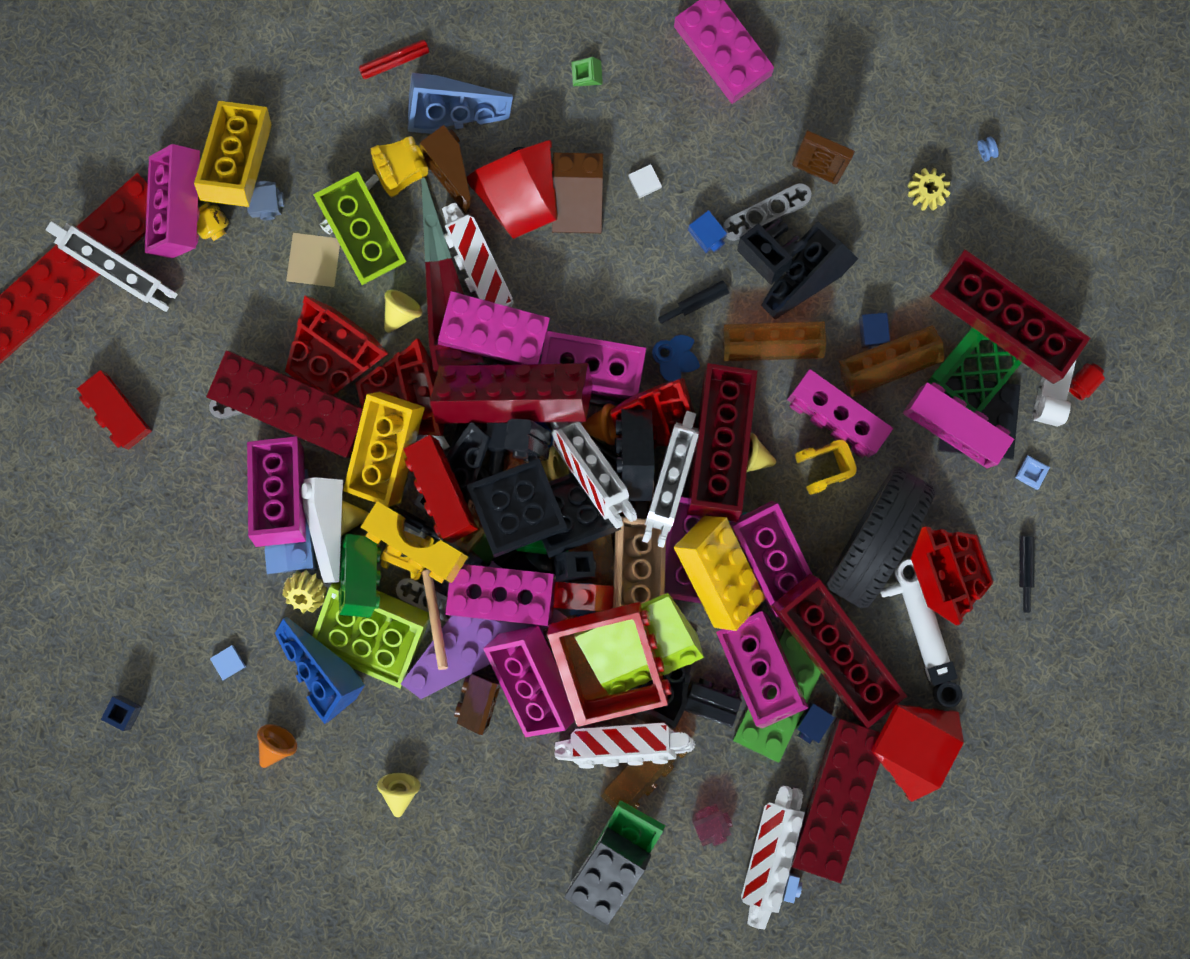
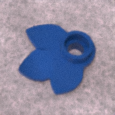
(679, 357)

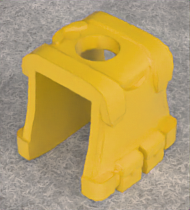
(398, 165)
(843, 457)
(402, 562)

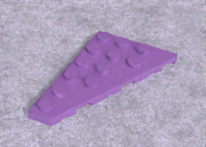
(464, 647)

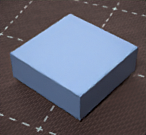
(1032, 472)
(227, 662)

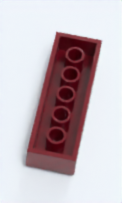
(1010, 317)
(512, 392)
(286, 403)
(722, 442)
(838, 650)
(837, 801)

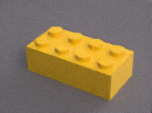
(233, 153)
(378, 456)
(719, 572)

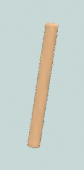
(435, 620)

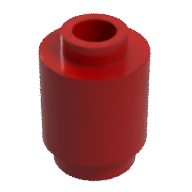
(1086, 381)

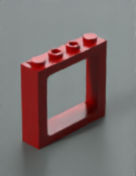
(618, 704)

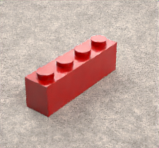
(439, 489)

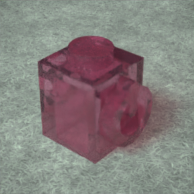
(712, 825)

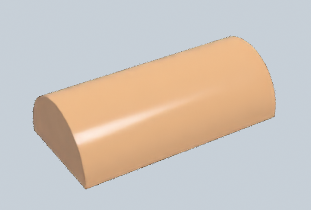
(637, 564)

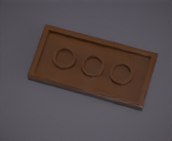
(822, 157)

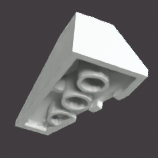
(323, 513)

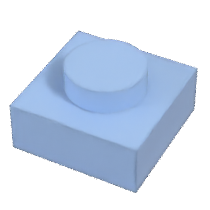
(793, 888)

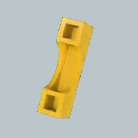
(389, 527)

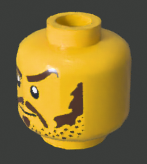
(211, 222)

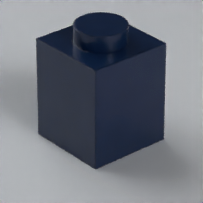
(874, 330)
(121, 713)
(814, 723)

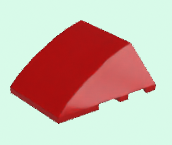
(519, 189)
(330, 348)
(407, 377)
(667, 404)
(950, 571)
(919, 747)

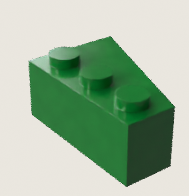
(359, 576)

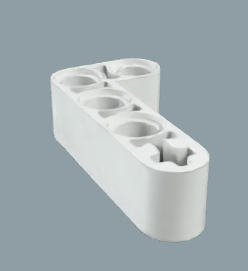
(1051, 401)

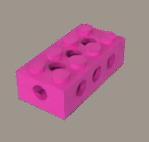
(606, 355)
(853, 414)
(512, 609)
(778, 673)

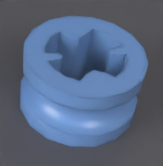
(988, 148)

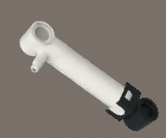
(938, 666)

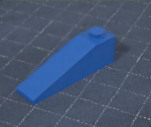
(327, 676)

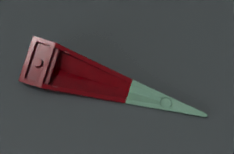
(440, 281)

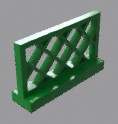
(955, 361)

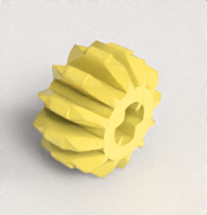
(920, 191)
(304, 591)

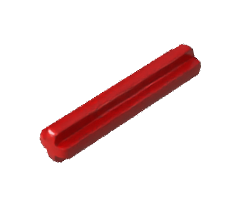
(394, 59)

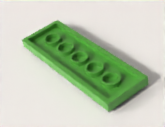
(774, 738)

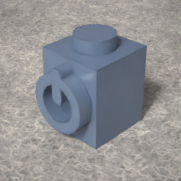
(266, 201)

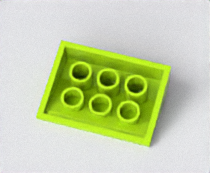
(373, 645)
(617, 652)

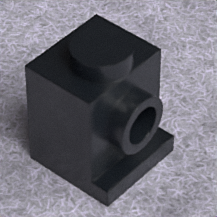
(574, 566)

